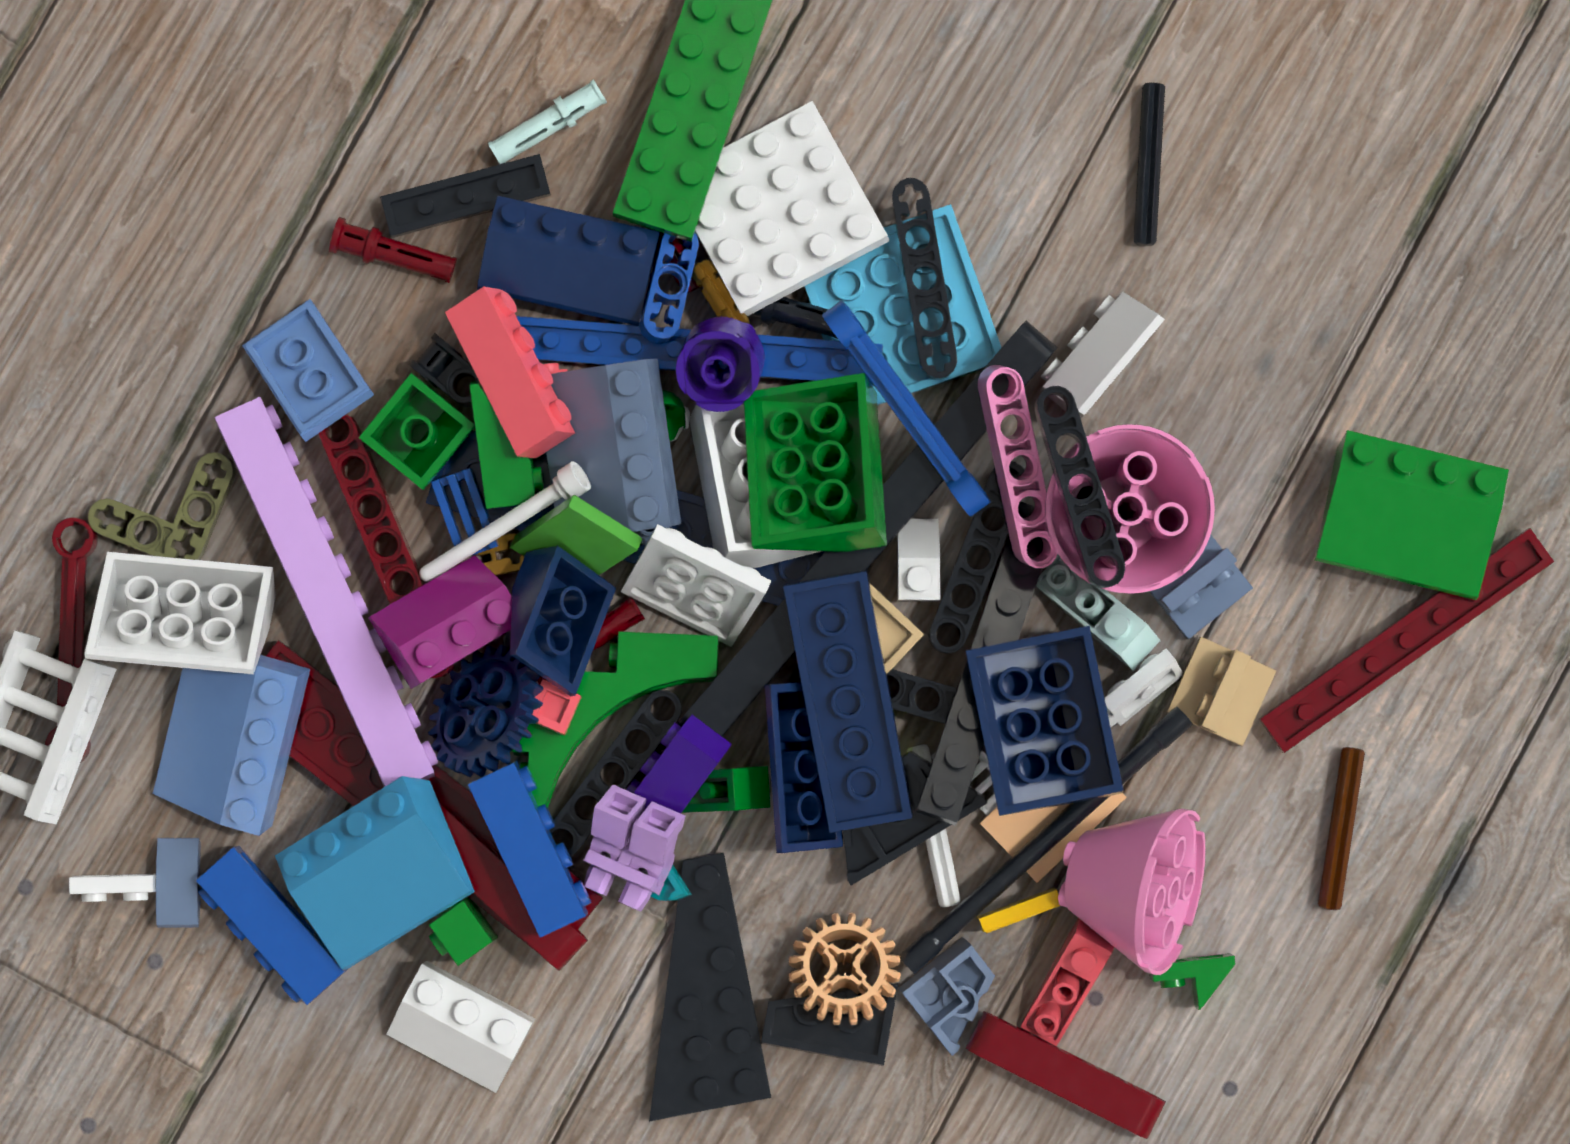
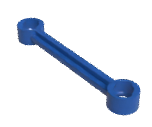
(906, 408)

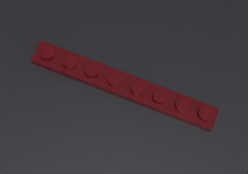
(1402, 644)

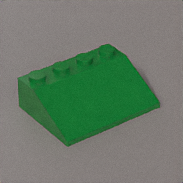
(815, 466)
(1411, 514)

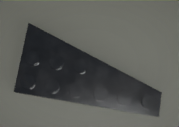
(709, 1022)

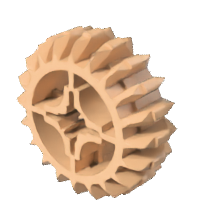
(856, 981)

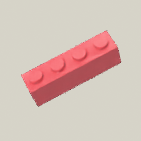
(510, 372)

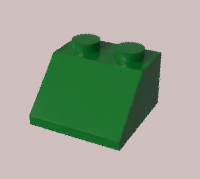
(417, 431)

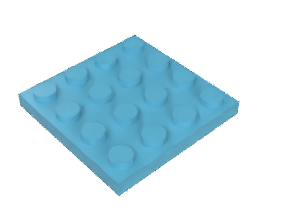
(879, 299)

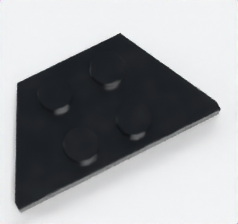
(879, 844)

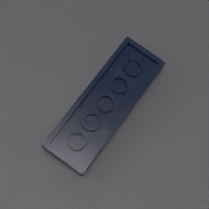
(848, 701)

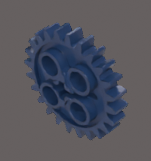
(485, 712)

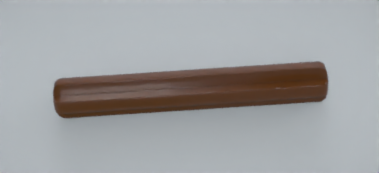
(1341, 828)

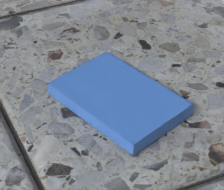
(308, 370)

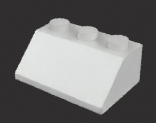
(1102, 351)
(460, 1026)

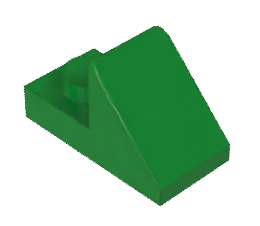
(1204, 971)

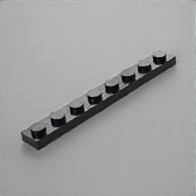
(962, 733)

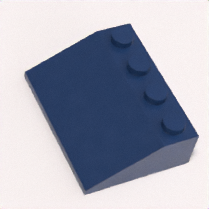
(1044, 721)

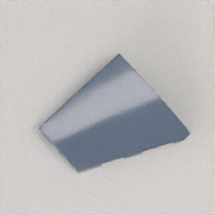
(949, 992)

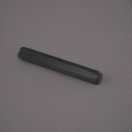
(1149, 164)

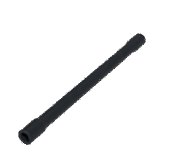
(932, 941)

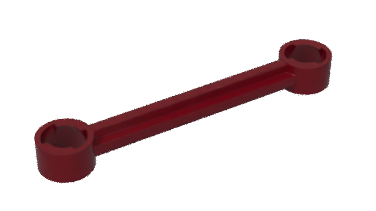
(72, 607)

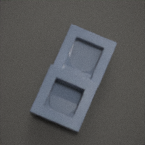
(176, 882)

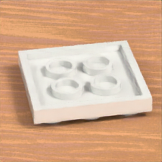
(695, 585)

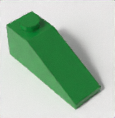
(505, 477)

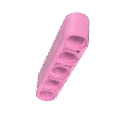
(1003, 451)

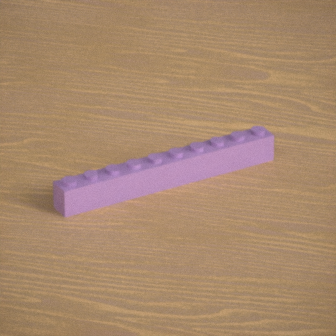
(324, 594)

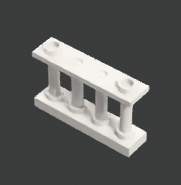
(74, 722)

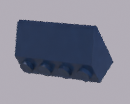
(568, 260)
(795, 780)

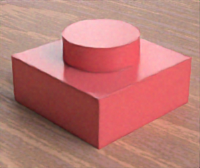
(557, 708)

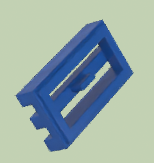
(447, 512)

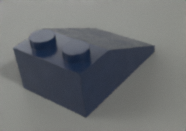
(557, 615)

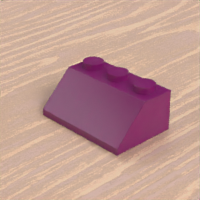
(444, 620)

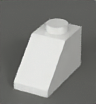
(918, 561)

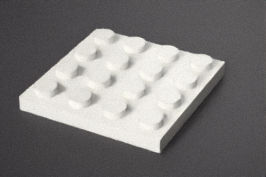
(784, 211)

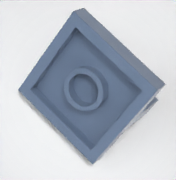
(1203, 590)

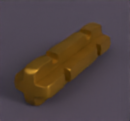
(716, 291)

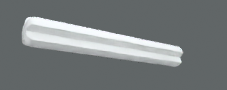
(940, 856)

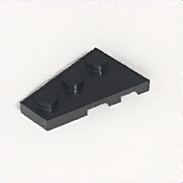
(795, 1028)

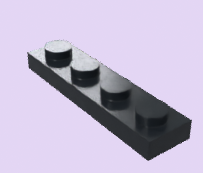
(464, 195)

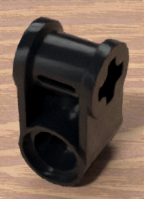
(444, 368)

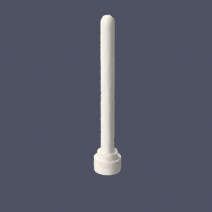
(569, 481)

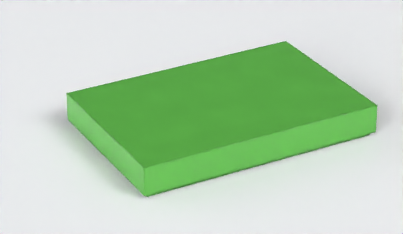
(581, 532)

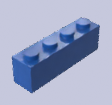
(529, 849)
(271, 924)

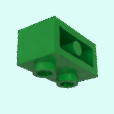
(461, 931)

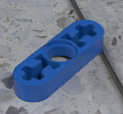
(672, 314)

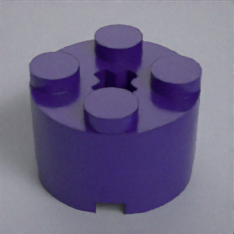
(701, 375)

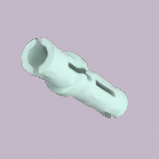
(547, 122)

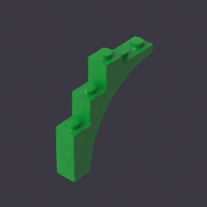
(643, 666)

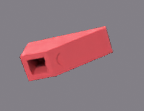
(1067, 983)

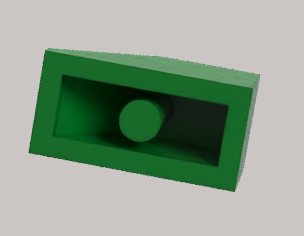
(732, 790)

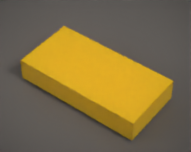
(1019, 910)

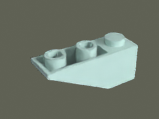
(1109, 619)

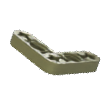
(170, 532)

